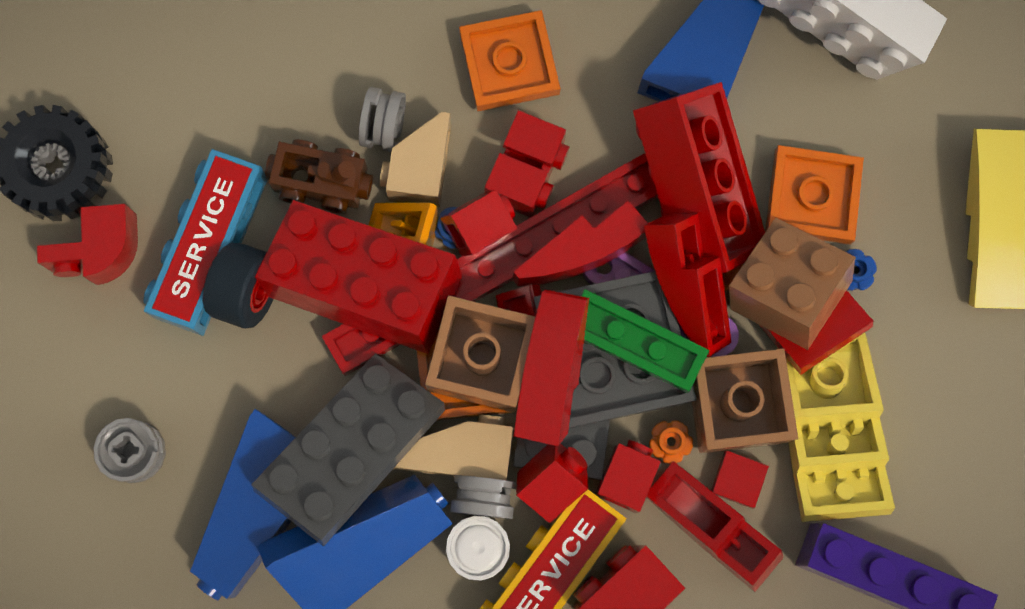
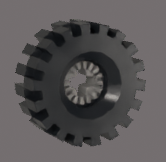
(37, 142)

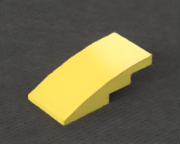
(997, 219)
(840, 438)

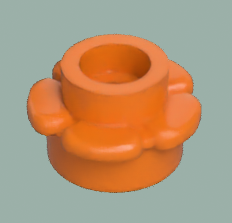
(660, 447)

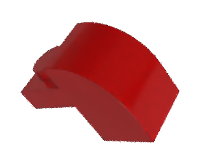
(105, 249)

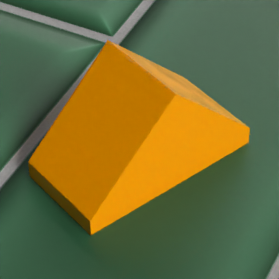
(407, 220)

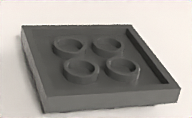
(609, 385)

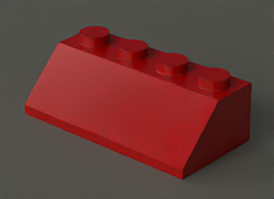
(702, 170)

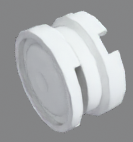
(477, 548)

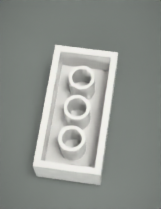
(871, 34)

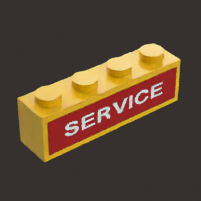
(559, 556)

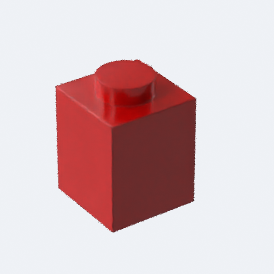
(480, 222)
(628, 476)
(552, 480)

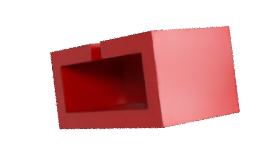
(527, 163)

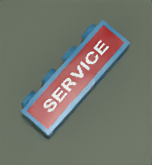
(209, 221)

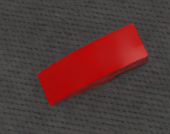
(583, 247)
(689, 279)
(552, 368)
(715, 526)

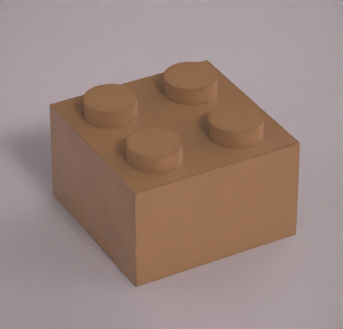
(791, 283)
(480, 354)
(743, 402)

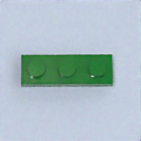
(642, 343)

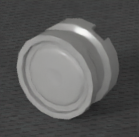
(381, 118)
(129, 450)
(483, 497)

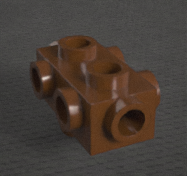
(333, 178)

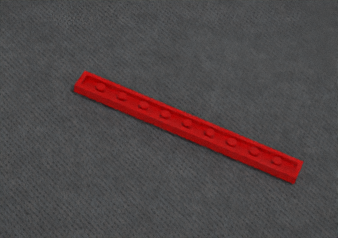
(496, 263)

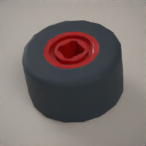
(231, 286)

